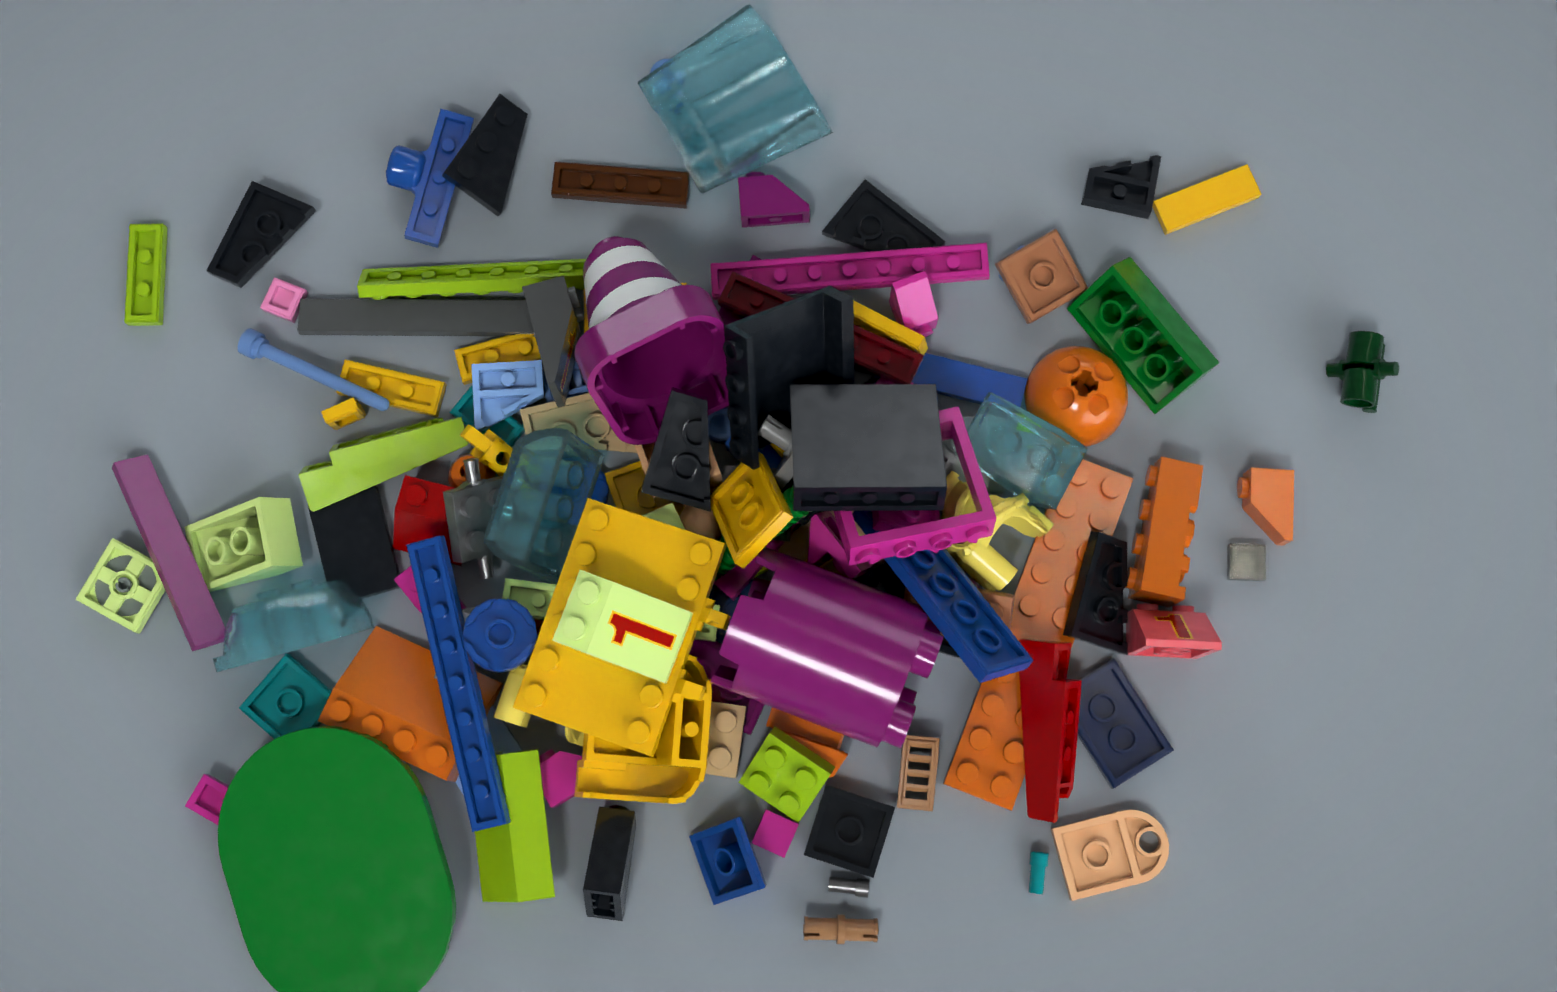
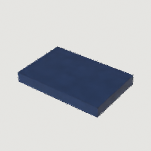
(1117, 726)

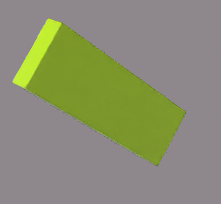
(145, 274)

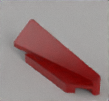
(1049, 726)

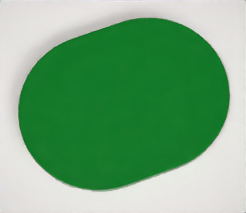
(336, 865)

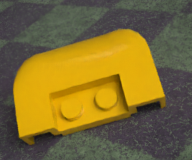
(672, 773)

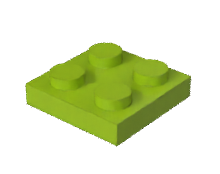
(786, 774)

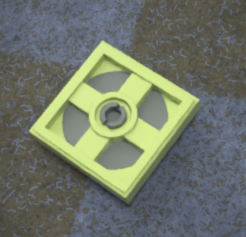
(123, 586)

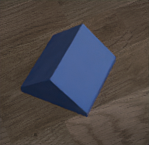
(727, 860)

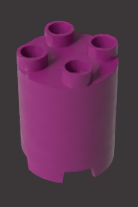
(828, 650)

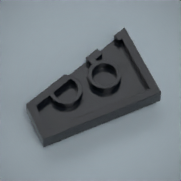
(878, 223)
(681, 453)
(1097, 603)

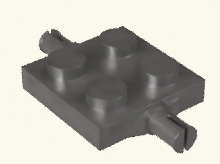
(468, 516)

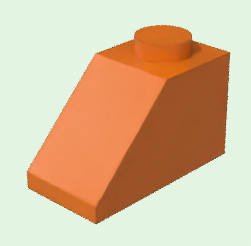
(1269, 501)

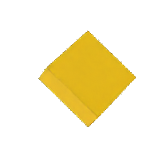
(343, 413)

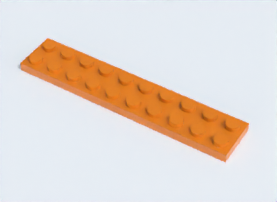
(991, 748)

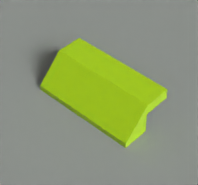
(517, 855)

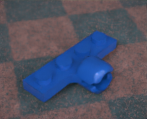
(422, 175)

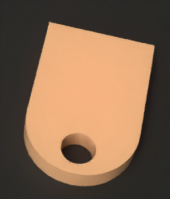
(1106, 852)

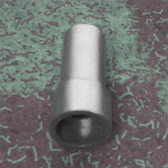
(850, 886)

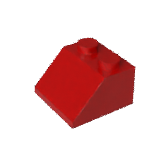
(420, 513)

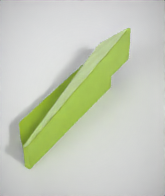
(377, 458)

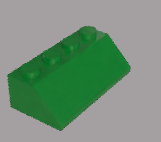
(1142, 334)

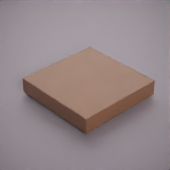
(1041, 276)

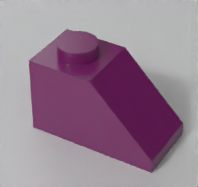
(769, 202)

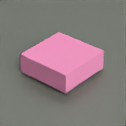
(283, 300)

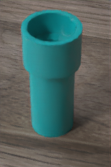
(1038, 864)

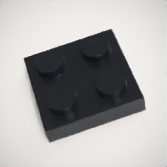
(849, 831)

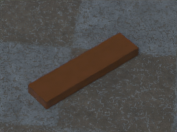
(620, 185)

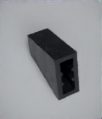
(609, 863)

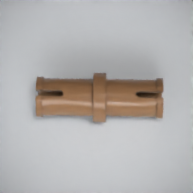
(840, 929)

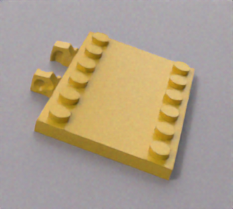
(597, 694)

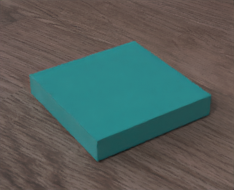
(287, 699)

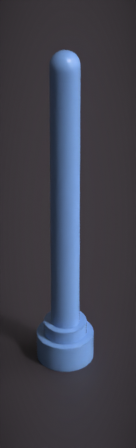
(255, 345)

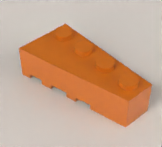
(1164, 532)

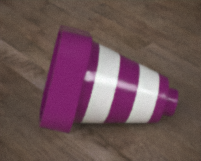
(646, 339)

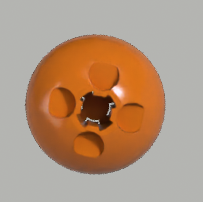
(1079, 412)

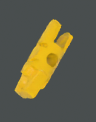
(487, 448)

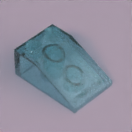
(1024, 451)

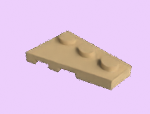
(578, 416)

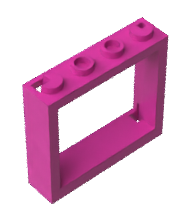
(934, 534)

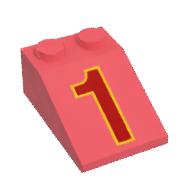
(1170, 633)

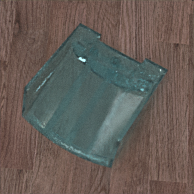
(734, 101)

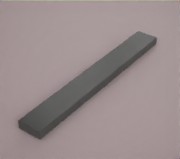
(413, 317)

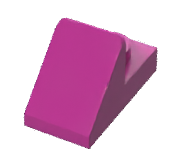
(826, 541)

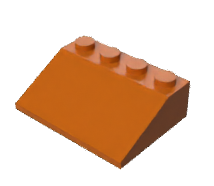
(397, 700)

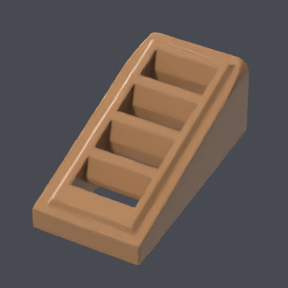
(919, 742)

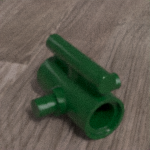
(1363, 370)

